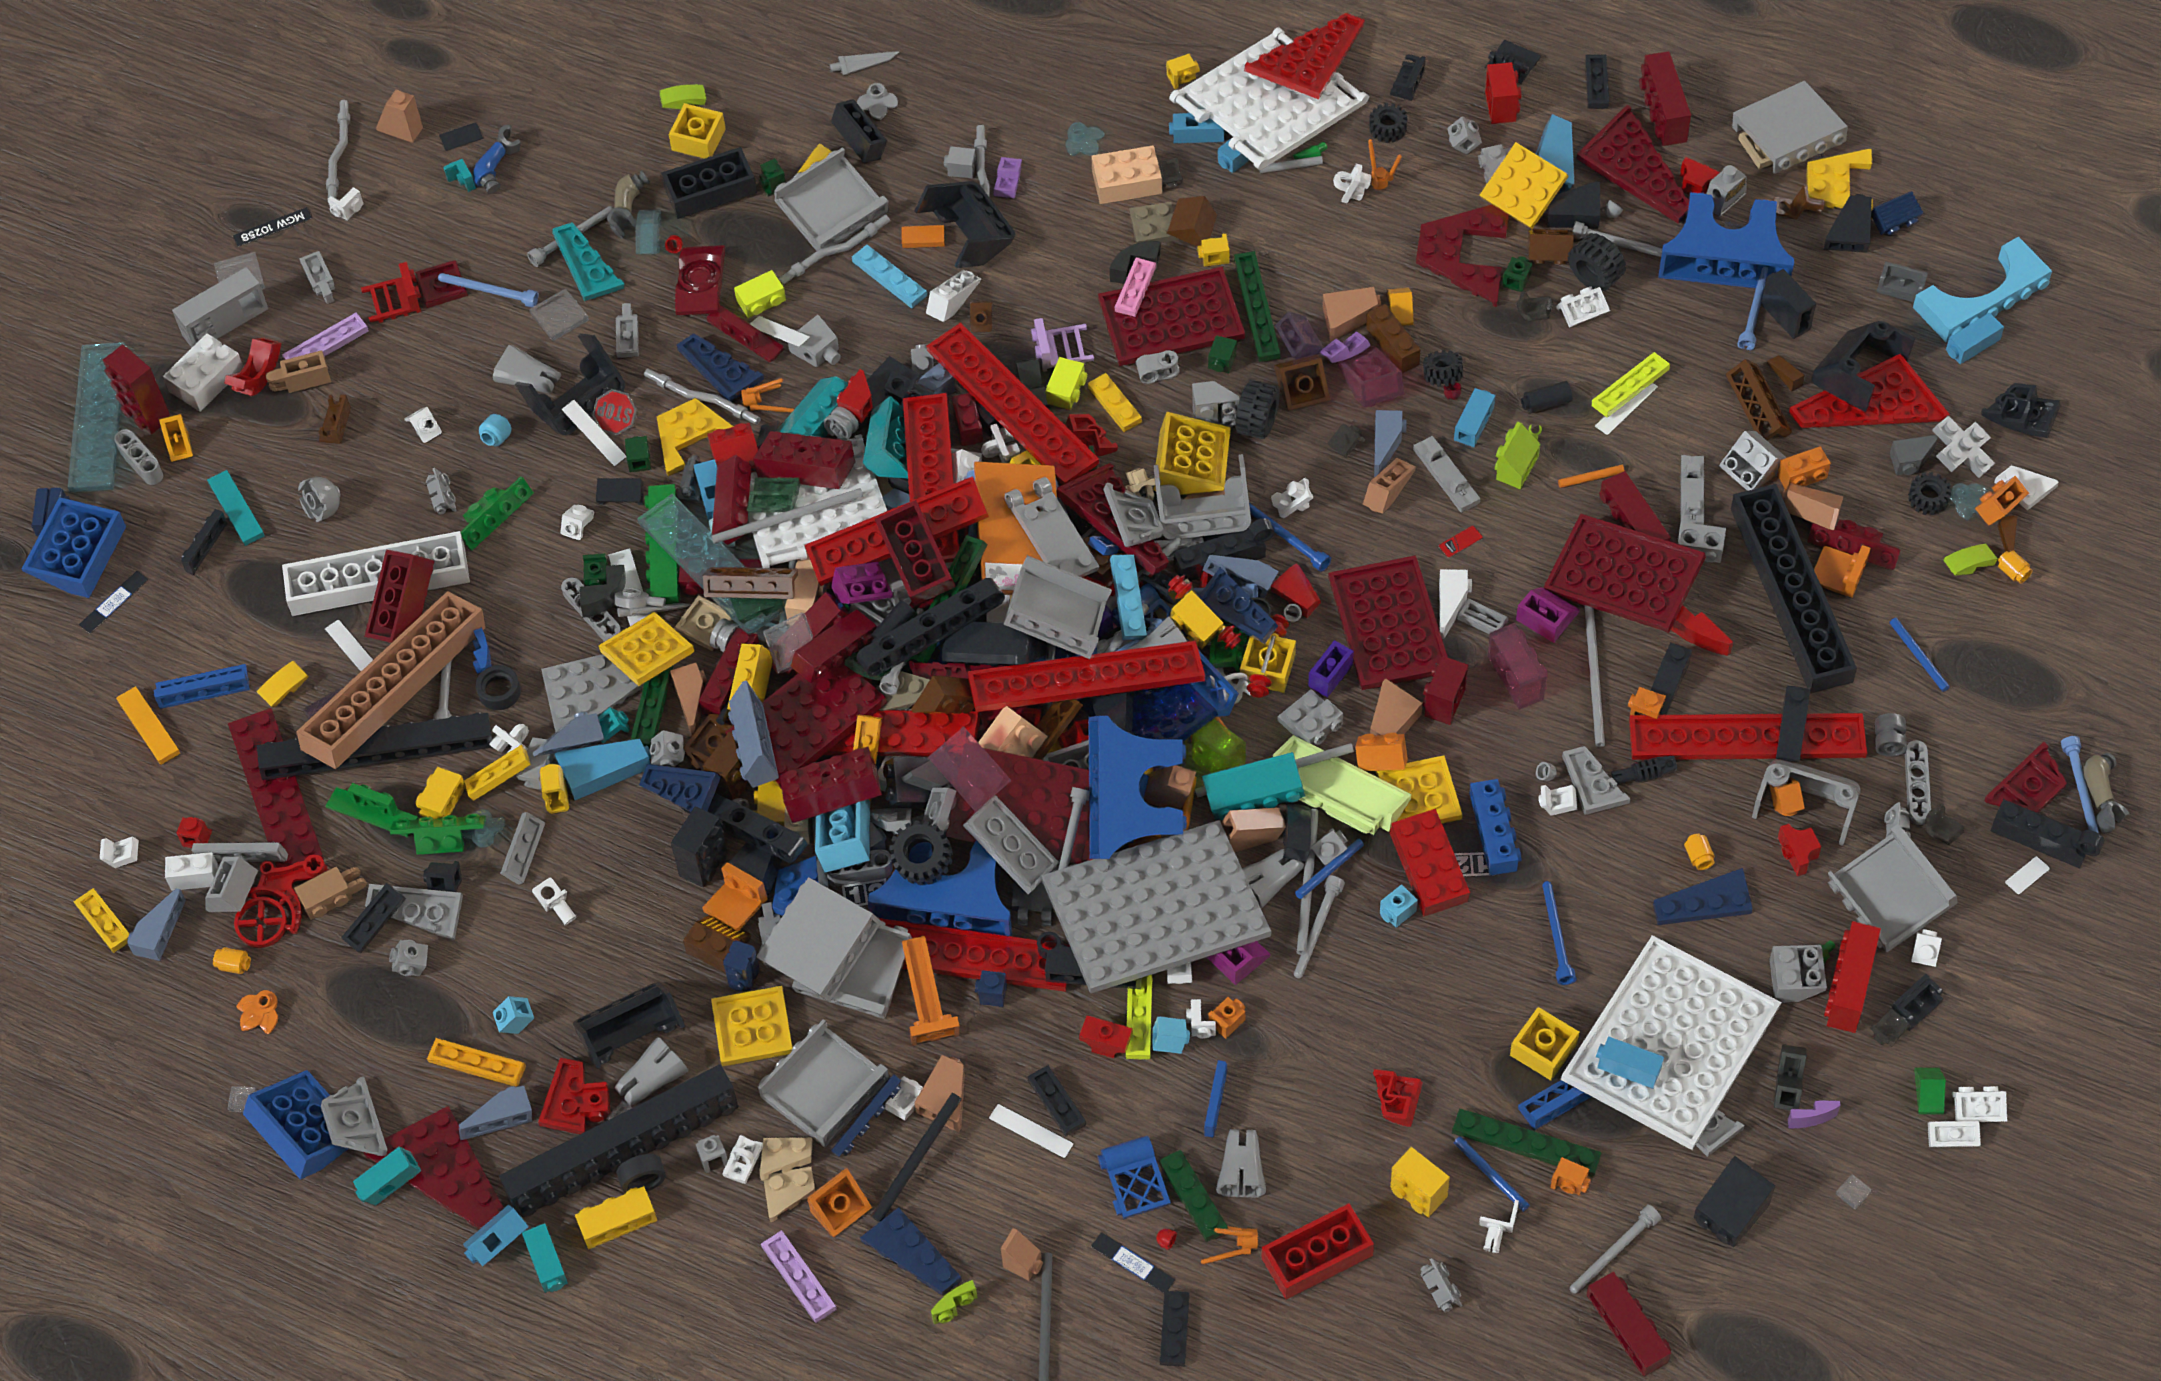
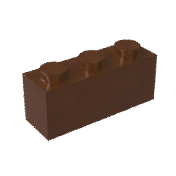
(1393, 338)

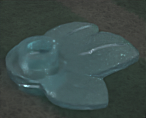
(1084, 141)
(1967, 498)
(485, 836)

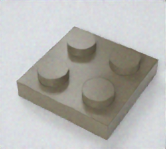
(1152, 222)

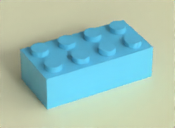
(843, 836)

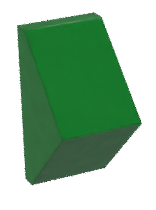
(1930, 1090)

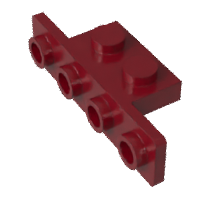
(745, 334)
(1850, 537)

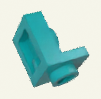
(459, 171)
(612, 722)

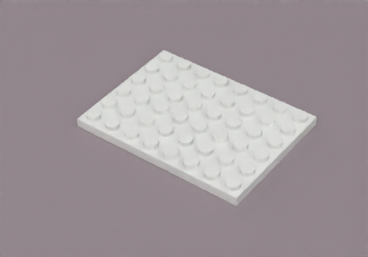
(1693, 1019)

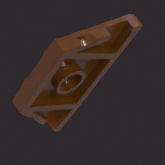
(705, 741)

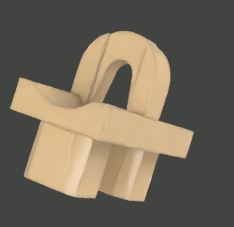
(1138, 479)

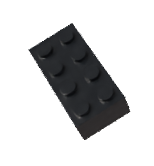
(709, 182)

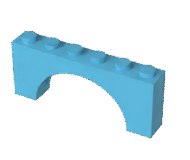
(1951, 314)

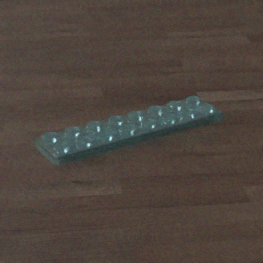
(94, 423)
(694, 550)

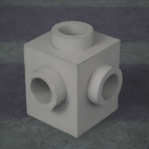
(1464, 135)
(667, 749)
(409, 958)

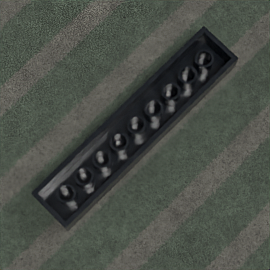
(1793, 588)
(610, 1144)

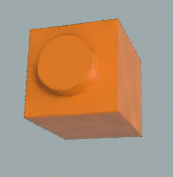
(1787, 798)

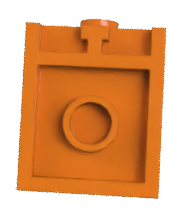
(931, 1022)

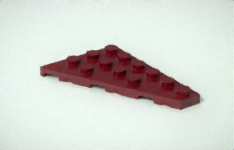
(1629, 160)
(1089, 501)
(447, 1167)

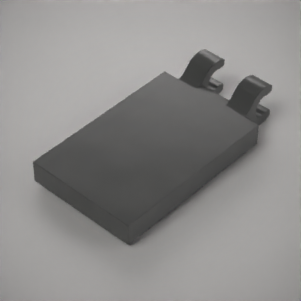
(1035, 901)

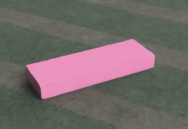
(1135, 287)

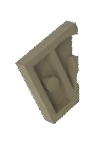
(907, 693)

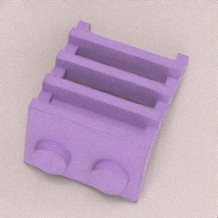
(1046, 346)

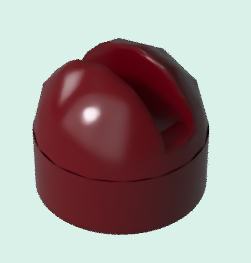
(1452, 391)

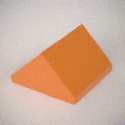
(838, 1203)

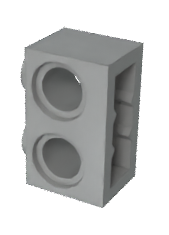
(1701, 537)

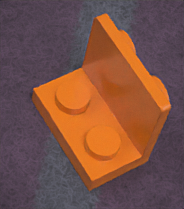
(1841, 570)
(737, 898)

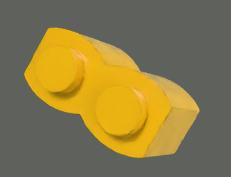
(554, 788)

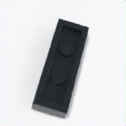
(1597, 81)
(203, 541)
(373, 918)
(1056, 1100)
(1174, 1328)

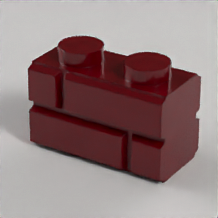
(967, 419)

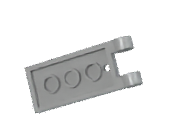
(1052, 530)

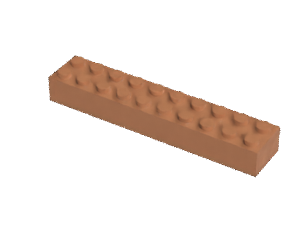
(390, 680)

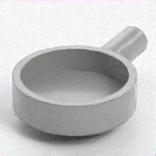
(636, 599)

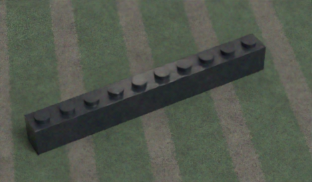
(384, 746)

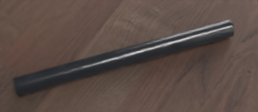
(916, 1157)

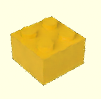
(697, 131)
(1544, 1043)
(1419, 1182)

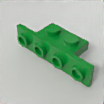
(492, 511)
(367, 806)
(438, 834)

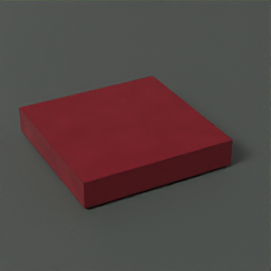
(439, 292)

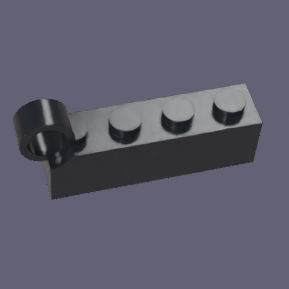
(1241, 544)
(2046, 834)
(1062, 965)

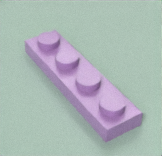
(331, 338)
(798, 1276)

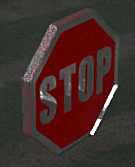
(614, 412)

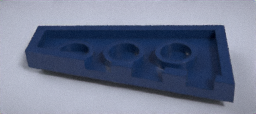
(1237, 607)
(681, 786)
(1708, 900)
(906, 1246)

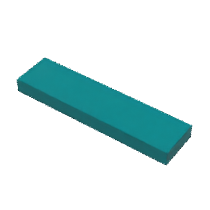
(235, 507)

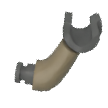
(625, 192)
(2096, 775)

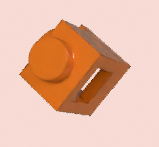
(1228, 1023)
(1571, 1177)

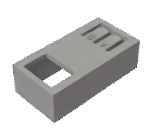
(221, 307)

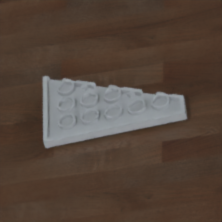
(585, 686)

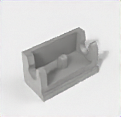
(532, 773)

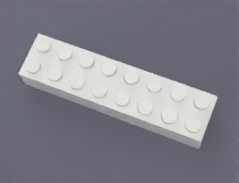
(354, 575)

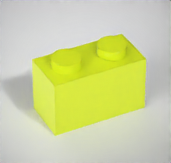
(760, 294)
(1065, 383)

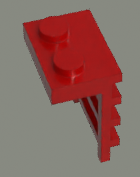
(406, 291)

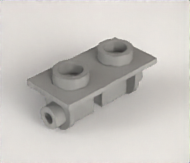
(439, 485)
(1895, 816)
(1437, 1276)

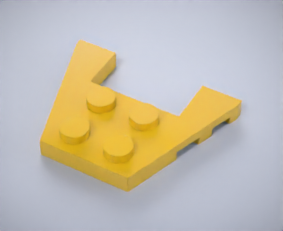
(1830, 176)
(683, 427)

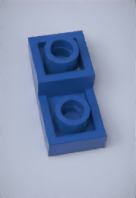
(482, 652)

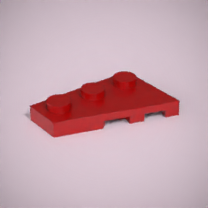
(565, 1099)

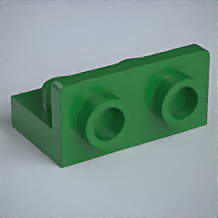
(1230, 657)

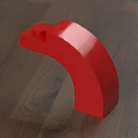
(261, 360)

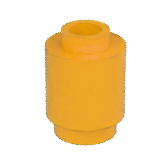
(2014, 566)
(1699, 851)
(231, 960)

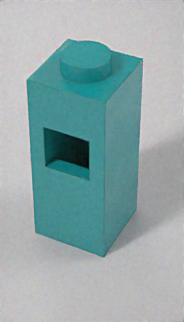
(386, 1176)
(545, 1258)

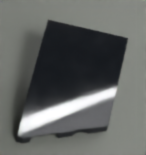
(2023, 410)

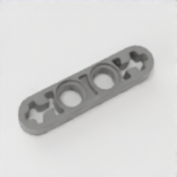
(598, 627)
(1914, 782)

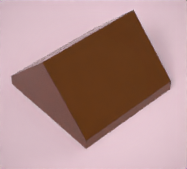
(1192, 220)

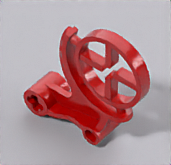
(278, 883)

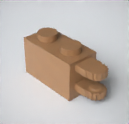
(300, 373)
(329, 891)

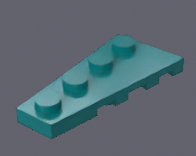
(585, 264)

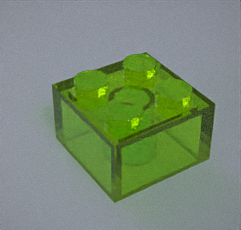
(1217, 748)

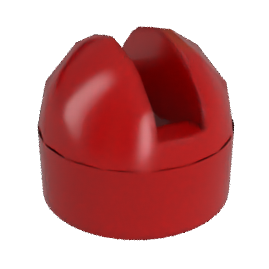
(669, 244)
(1166, 1238)

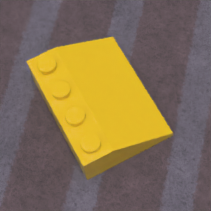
(1192, 454)

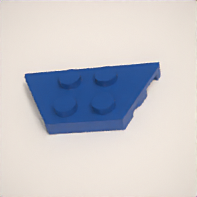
(789, 881)

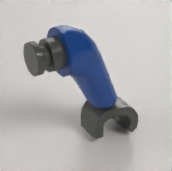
(484, 170)

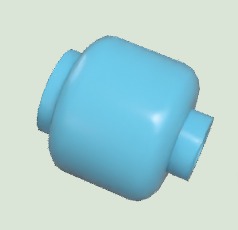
(495, 430)

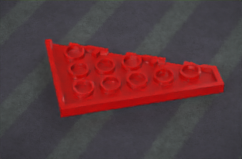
(1311, 58)
(1896, 399)

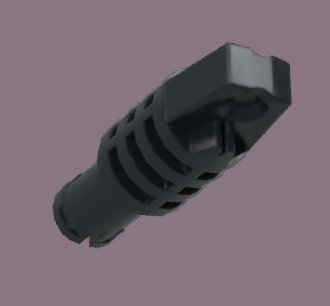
(1646, 770)

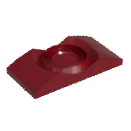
(699, 280)

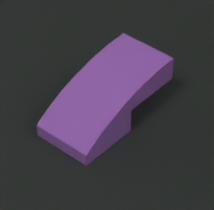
(1008, 177)
(1340, 351)
(1821, 1112)

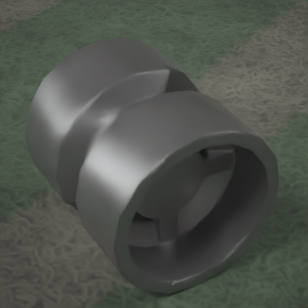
(1890, 734)

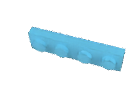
(889, 276)
(1128, 597)

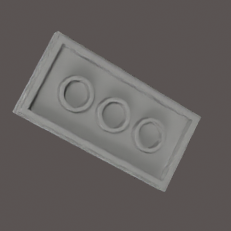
(1011, 844)

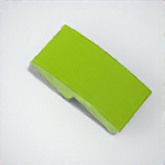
(676, 96)
(1967, 559)
(946, 1309)

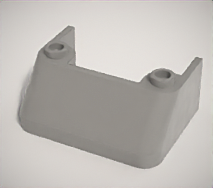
(1204, 514)
(1813, 781)

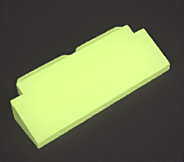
(1347, 790)

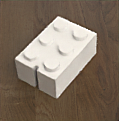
(202, 372)

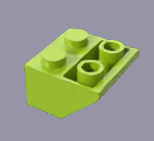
(1516, 456)

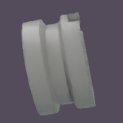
(841, 423)
(722, 634)

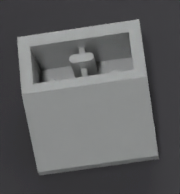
(1214, 403)
(1752, 460)
(230, 885)
(1797, 972)

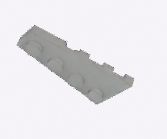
(426, 909)

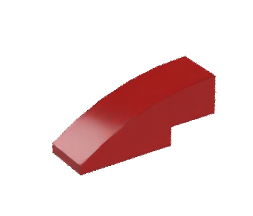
(1701, 632)

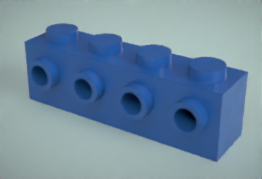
(1494, 827)

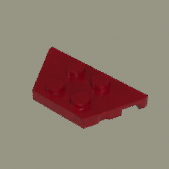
(2031, 783)

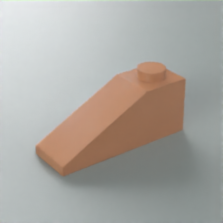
(1387, 485)
(689, 688)

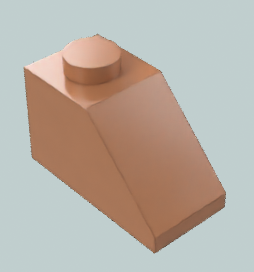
(1021, 1255)

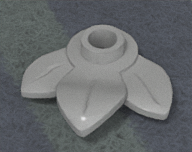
(877, 101)

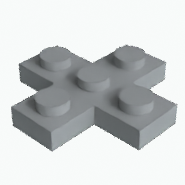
(1963, 446)

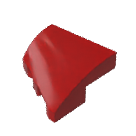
(1087, 430)
(1297, 590)
(1397, 1096)

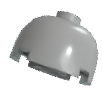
(319, 498)

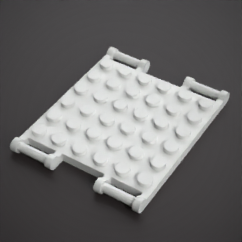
(1262, 114)
(788, 539)

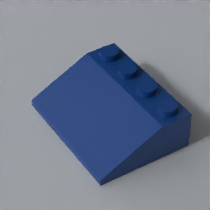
(75, 546)
(294, 1123)

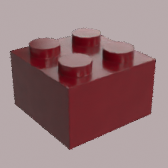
(1445, 690)

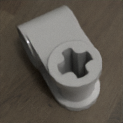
(1156, 367)

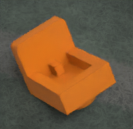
(1646, 702)

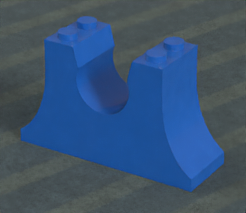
(1723, 255)
(1115, 802)
(955, 901)

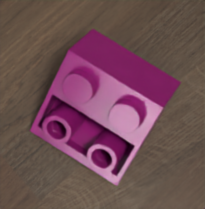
(860, 583)
(1545, 613)
(1240, 960)

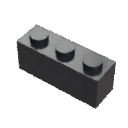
(858, 131)

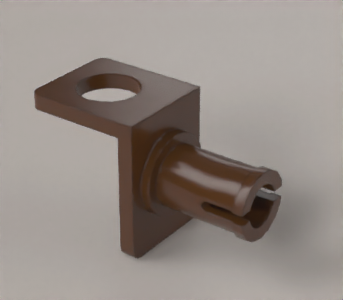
(1799, 204)
(981, 316)

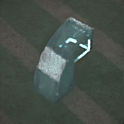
(648, 231)

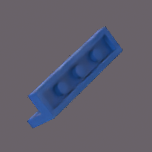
(202, 686)
(1215, 695)
(1554, 1108)

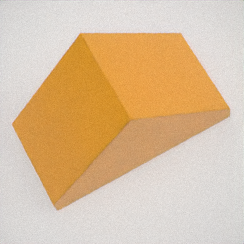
(1401, 305)
(176, 437)

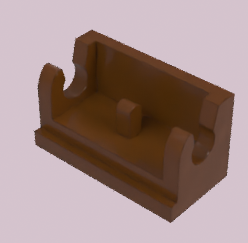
(335, 420)

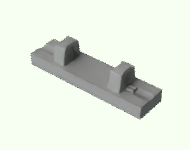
(1446, 474)
(1692, 489)

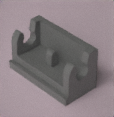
(1901, 281)

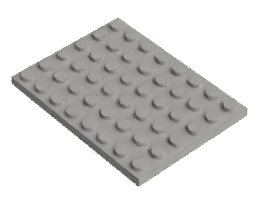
(1155, 906)

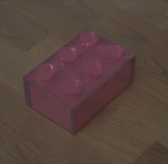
(1517, 665)

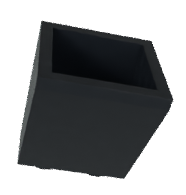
(1734, 1202)

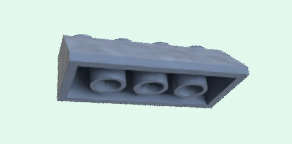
(752, 736)

